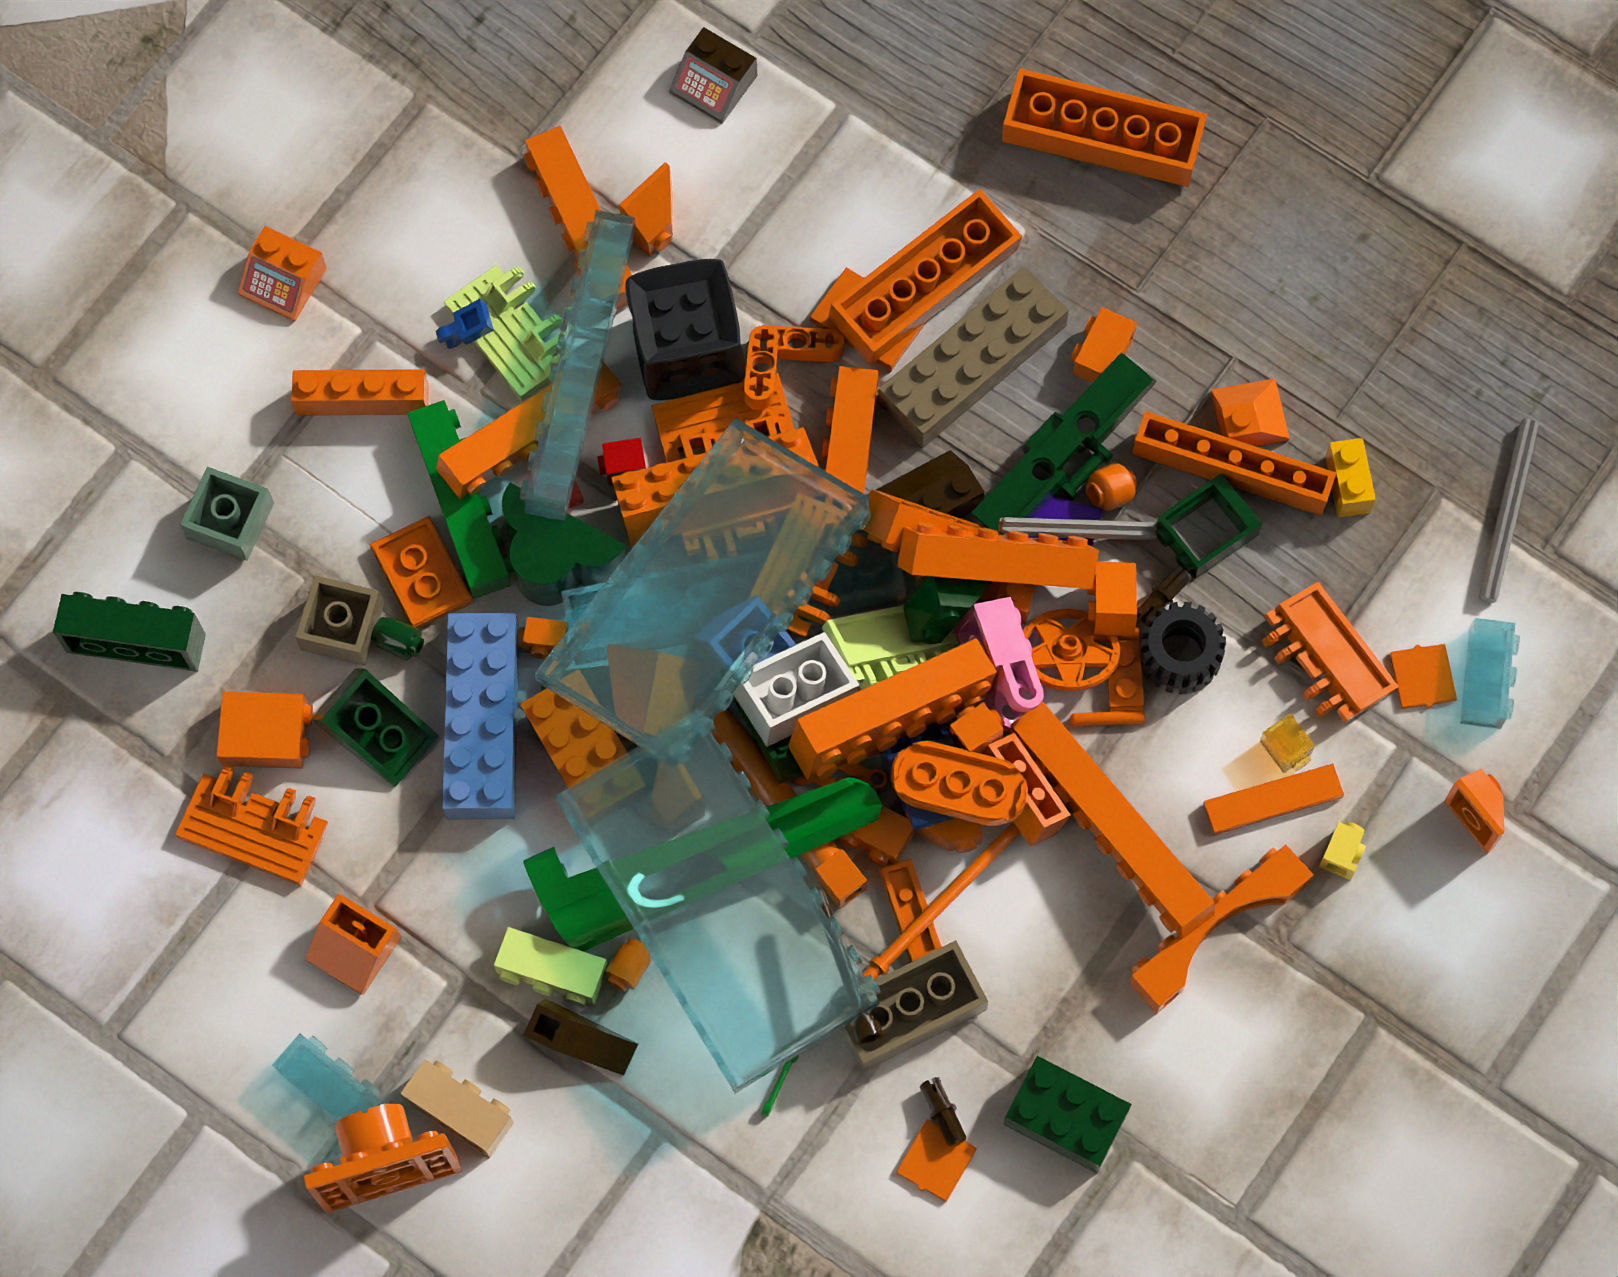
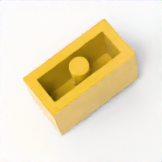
(1353, 483)

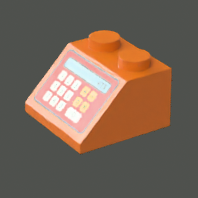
(281, 273)

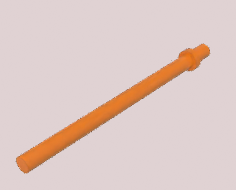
(880, 964)

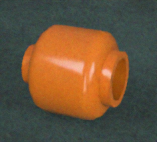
(1111, 487)

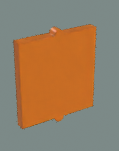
(1423, 676)
(935, 1164)

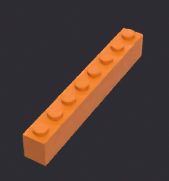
(1114, 822)

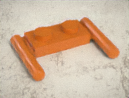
(1124, 688)

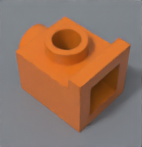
(541, 636)

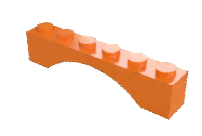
(1272, 883)

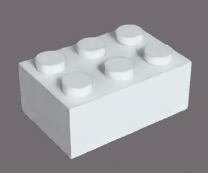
(794, 686)

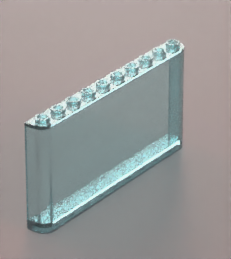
(705, 593)
(719, 906)

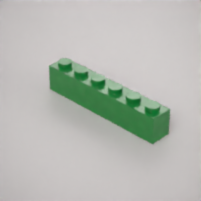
(465, 517)

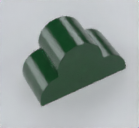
(556, 553)

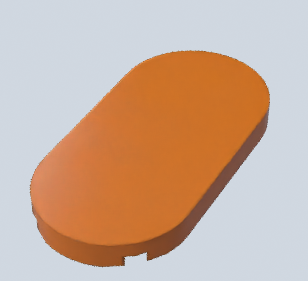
(959, 783)

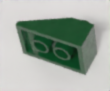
(375, 726)

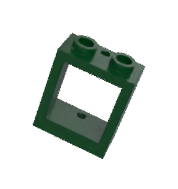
(1231, 505)

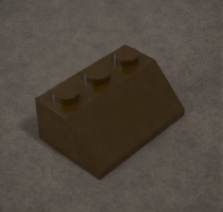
(939, 484)

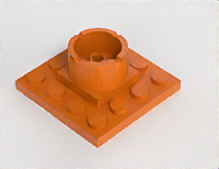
(379, 1159)

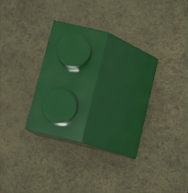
(940, 606)

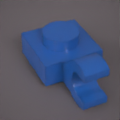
(468, 325)

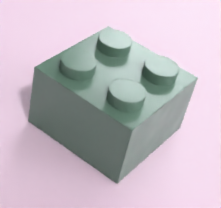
(227, 513)

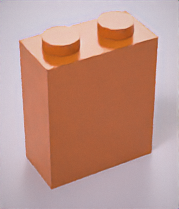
(264, 730)

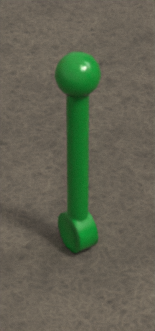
(769, 1104)

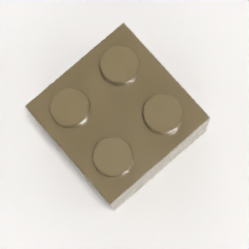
(339, 620)

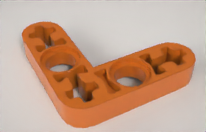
(778, 348)

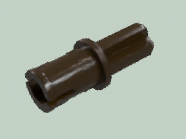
(1164, 592)
(943, 1112)

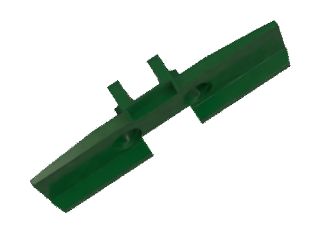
(1058, 439)

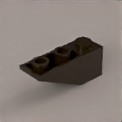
(579, 1037)

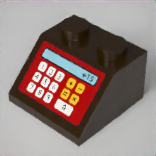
(714, 75)

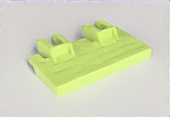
(516, 342)
(880, 645)

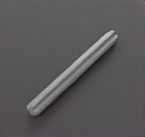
(1508, 510)

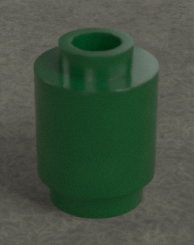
(397, 637)

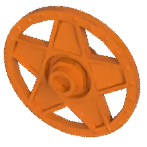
(1071, 650)

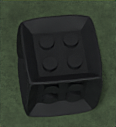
(685, 328)

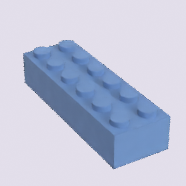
(481, 716)

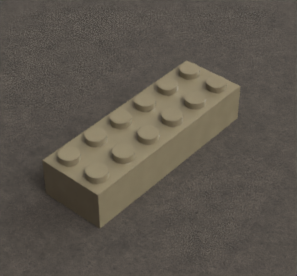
(973, 356)

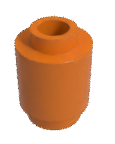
(628, 965)

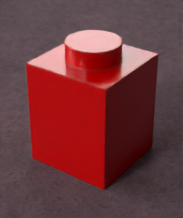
(621, 458)

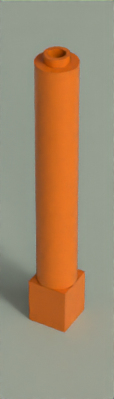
(829, 863)

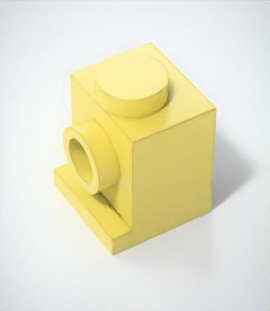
(1344, 850)

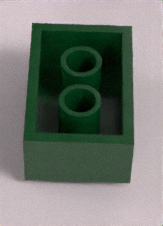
(1067, 1114)

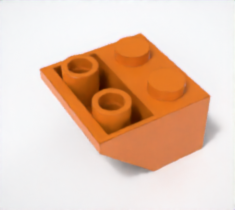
(352, 944)

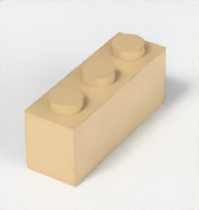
(458, 1106)

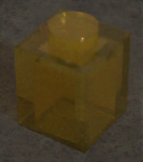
(1287, 744)

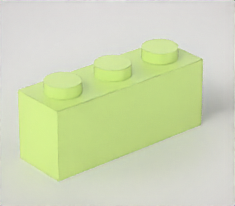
(550, 967)

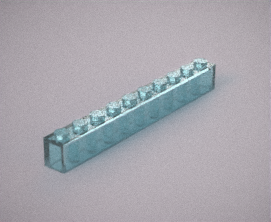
(579, 365)

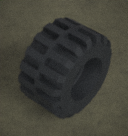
(1182, 622)

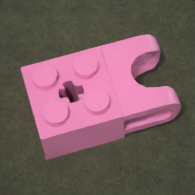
(1000, 634)

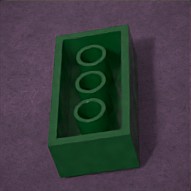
(129, 631)

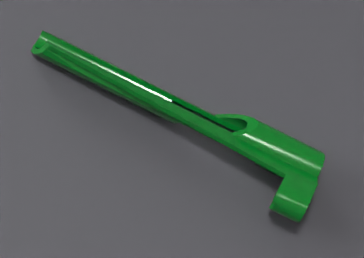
(590, 915)

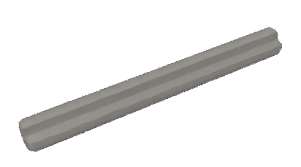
(1081, 528)

